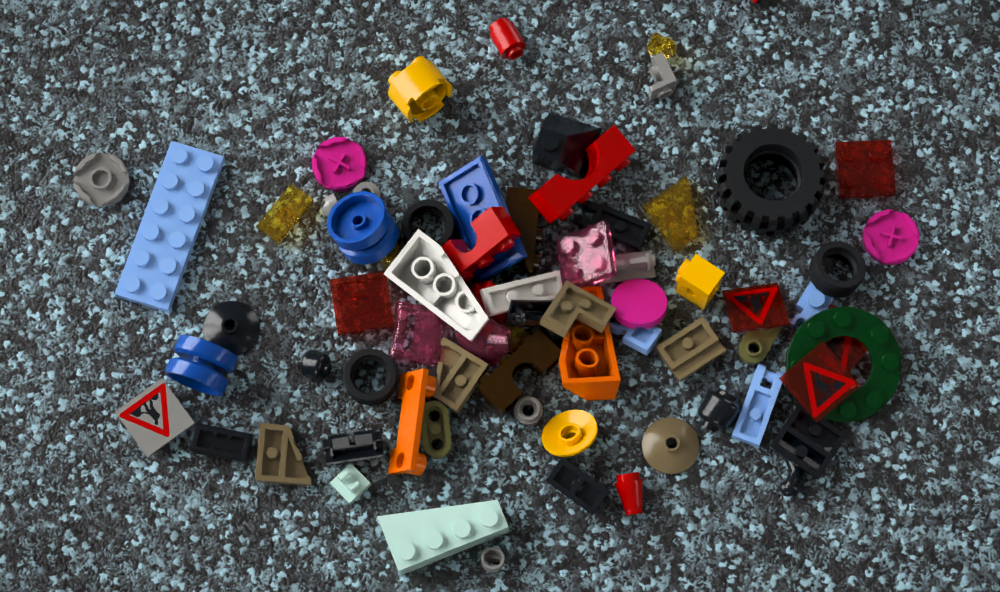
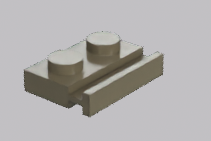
(690, 349)

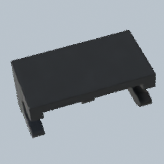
(578, 485)

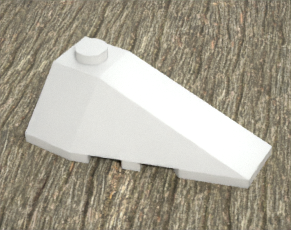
(434, 281)

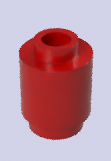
(507, 39)

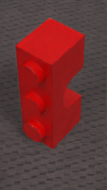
(494, 234)

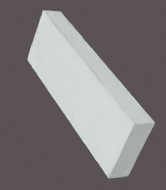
(539, 287)

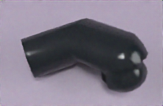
(794, 481)

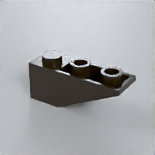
(526, 217)

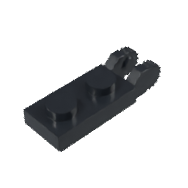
(624, 228)

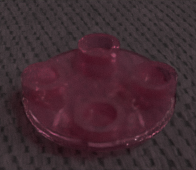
(489, 344)

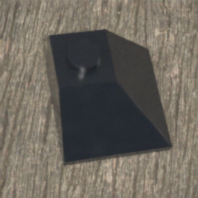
(564, 144)

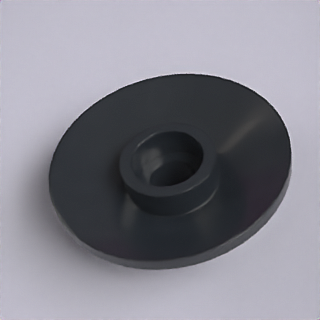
(243, 335)

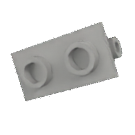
(633, 266)

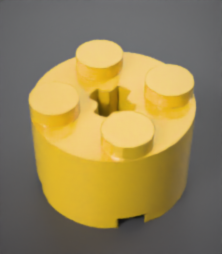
(419, 89)

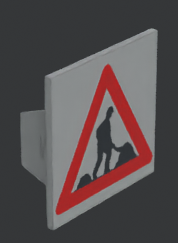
(154, 417)

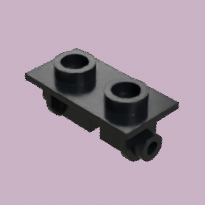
(526, 313)
(367, 447)

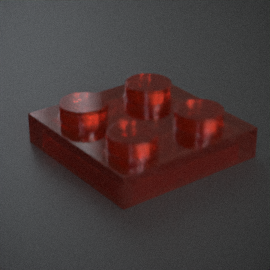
(864, 169)
(361, 303)

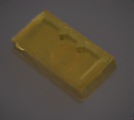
(285, 214)

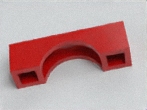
(559, 193)

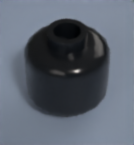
(718, 410)

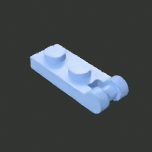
(757, 407)

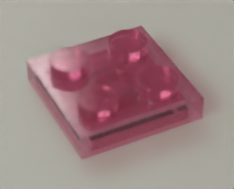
(587, 255)

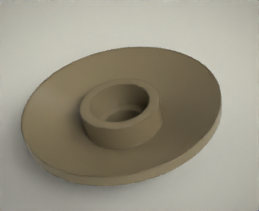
(664, 458)

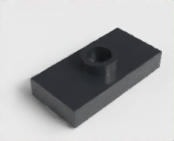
(221, 443)

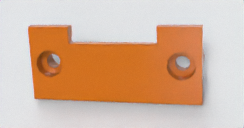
(413, 390)

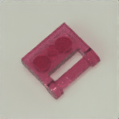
(426, 336)

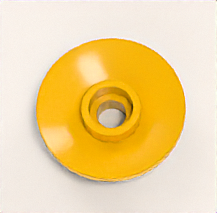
(569, 433)

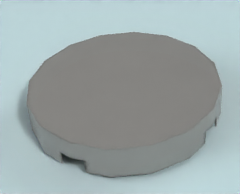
(101, 180)

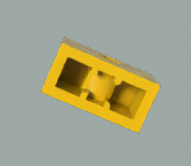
(698, 281)

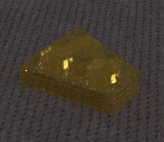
(674, 215)

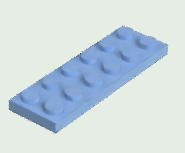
(170, 227)

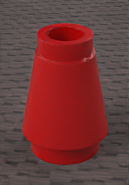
(630, 492)

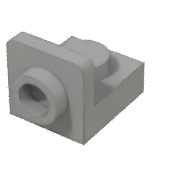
(664, 76)

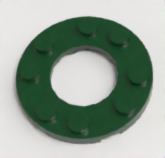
(878, 341)

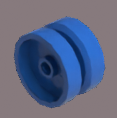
(362, 227)
(201, 365)

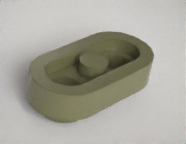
(762, 339)
(436, 430)

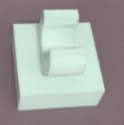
(350, 483)

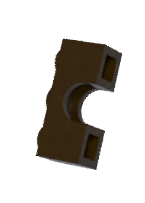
(534, 353)

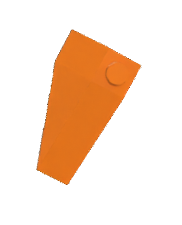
(589, 360)

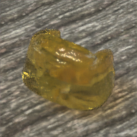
(661, 44)

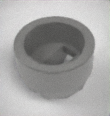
(328, 203)
(492, 555)

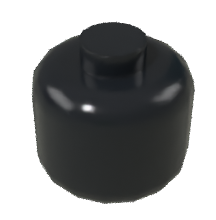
(315, 365)

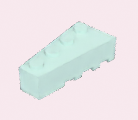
(436, 533)

